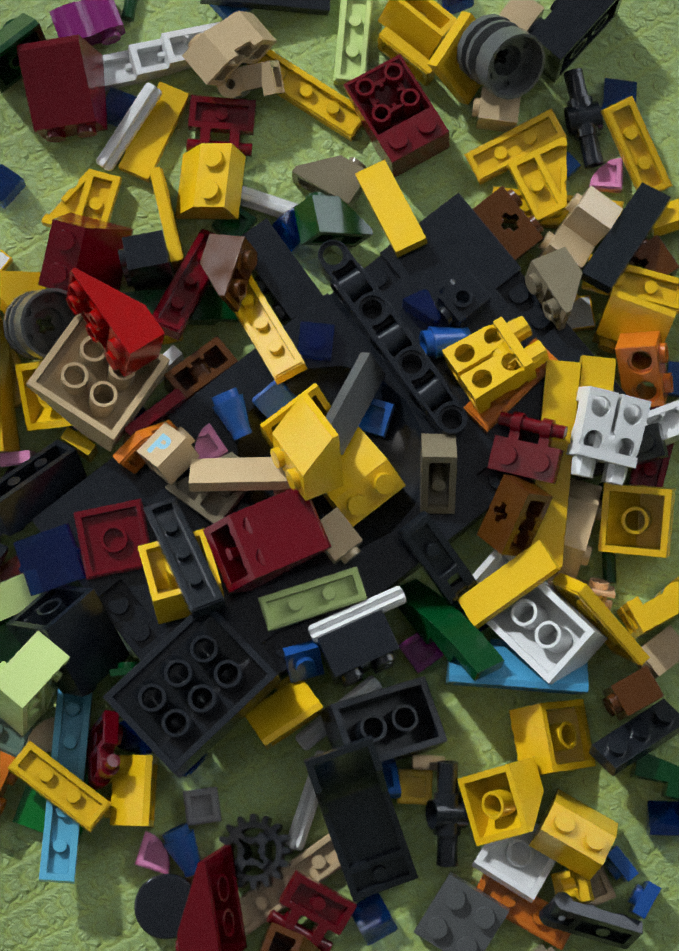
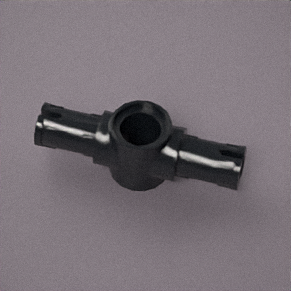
(583, 118)
(446, 813)

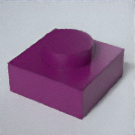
(419, 653)

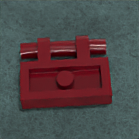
(221, 116)
(527, 458)
(100, 758)
(317, 903)

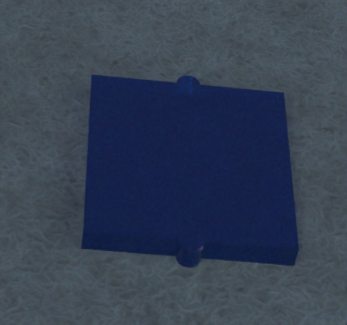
(49, 559)

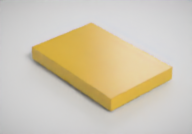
(592, 608)

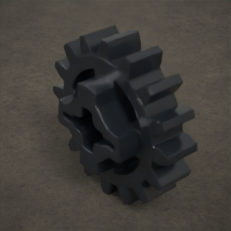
(266, 841)

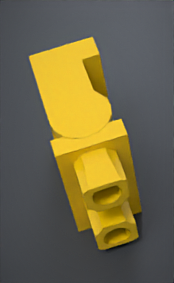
(494, 360)
(642, 618)

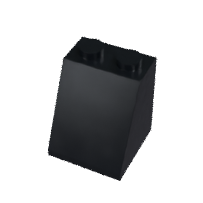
(79, 627)

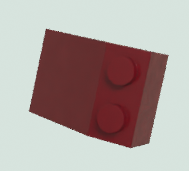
(213, 907)

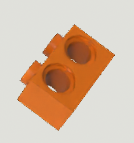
(638, 369)

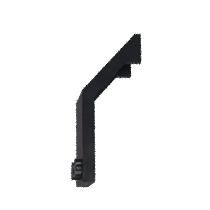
(361, 818)

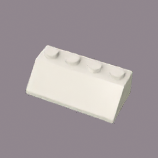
(543, 627)

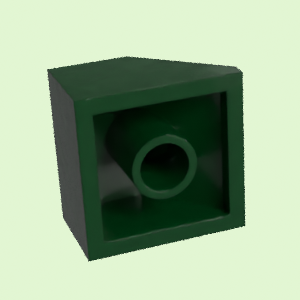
(16, 32)

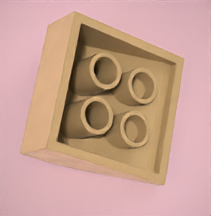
(86, 388)

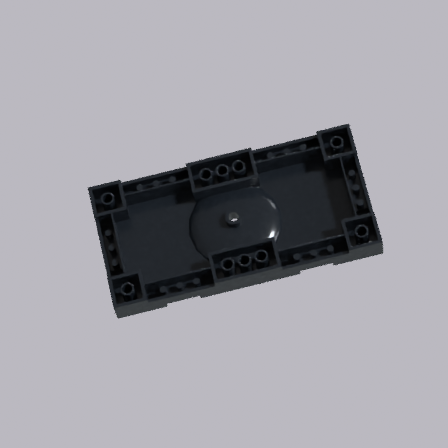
(455, 247)

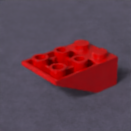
(116, 321)

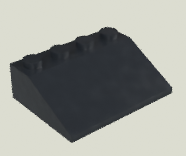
(192, 690)

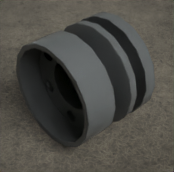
(501, 56)
(21, 318)

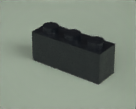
(146, 261)
(280, 273)
(37, 485)

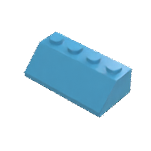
(518, 675)

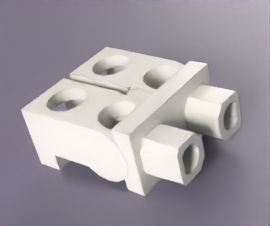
(607, 432)

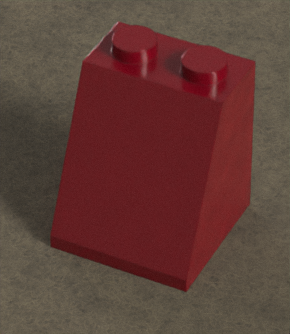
(64, 87)
(83, 245)

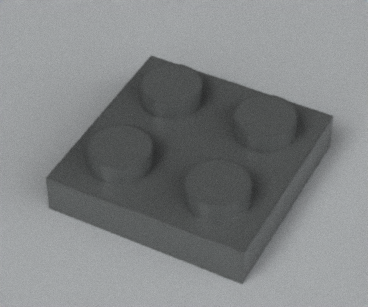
(461, 917)

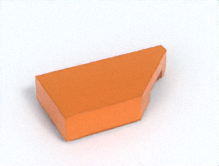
(127, 453)

